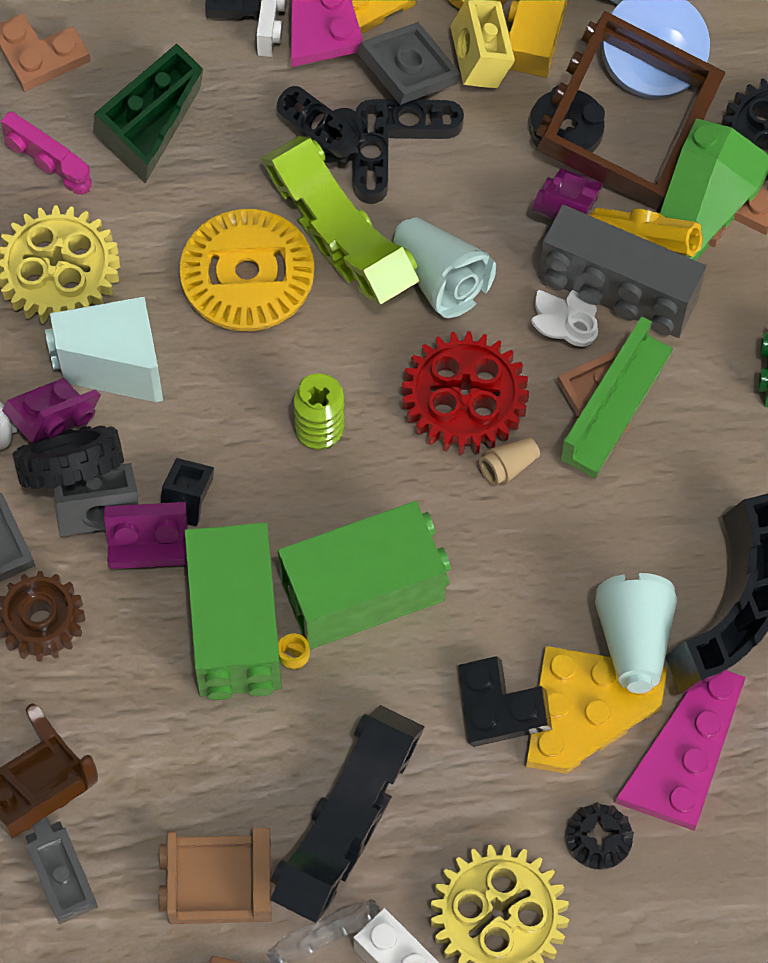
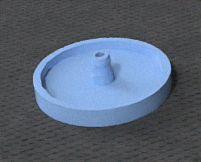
(669, 20)

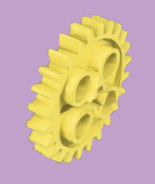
(57, 263)
(475, 885)

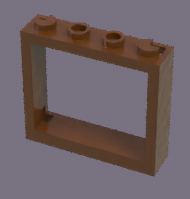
(654, 52)

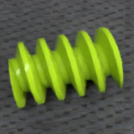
(319, 411)

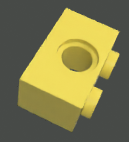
(482, 43)

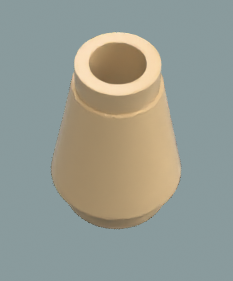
(508, 460)

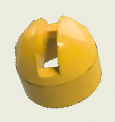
(298, 647)

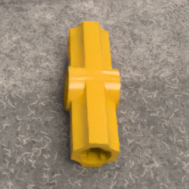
(674, 234)

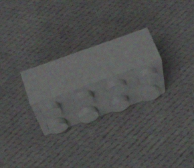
(620, 271)

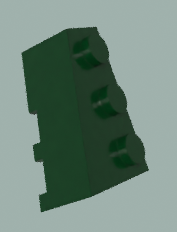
(149, 110)

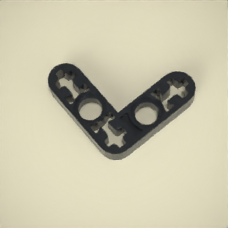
(388, 126)

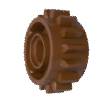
(46, 636)

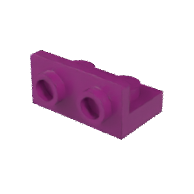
(51, 410)
(146, 535)

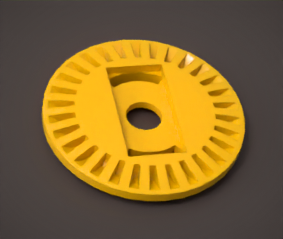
(238, 238)

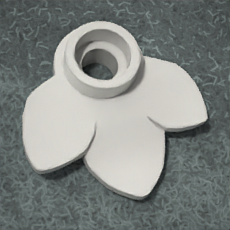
(566, 319)

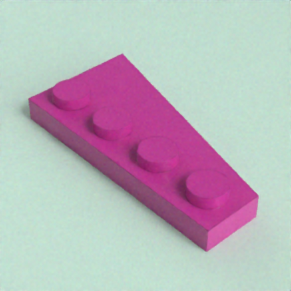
(323, 30)
(683, 759)

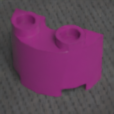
(566, 189)

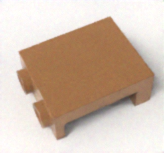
(217, 878)

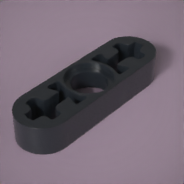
(323, 133)

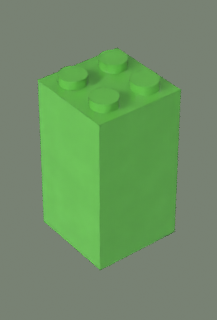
(364, 574)
(233, 611)

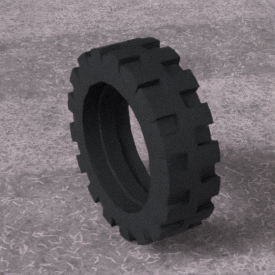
(68, 457)

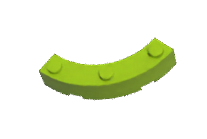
(335, 224)

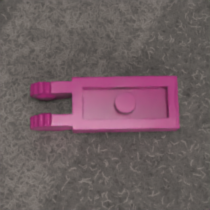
(46, 152)

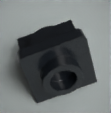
(188, 484)

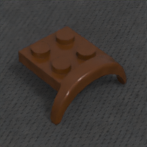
(41, 778)

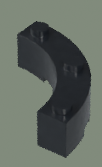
(745, 609)
(349, 816)

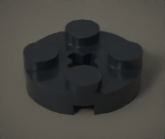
(584, 111)

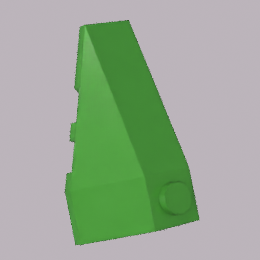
(714, 178)

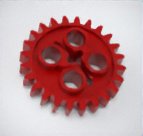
(463, 424)

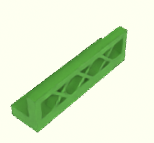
(616, 400)

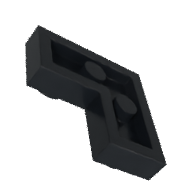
(492, 712)

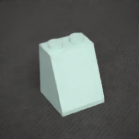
(107, 349)

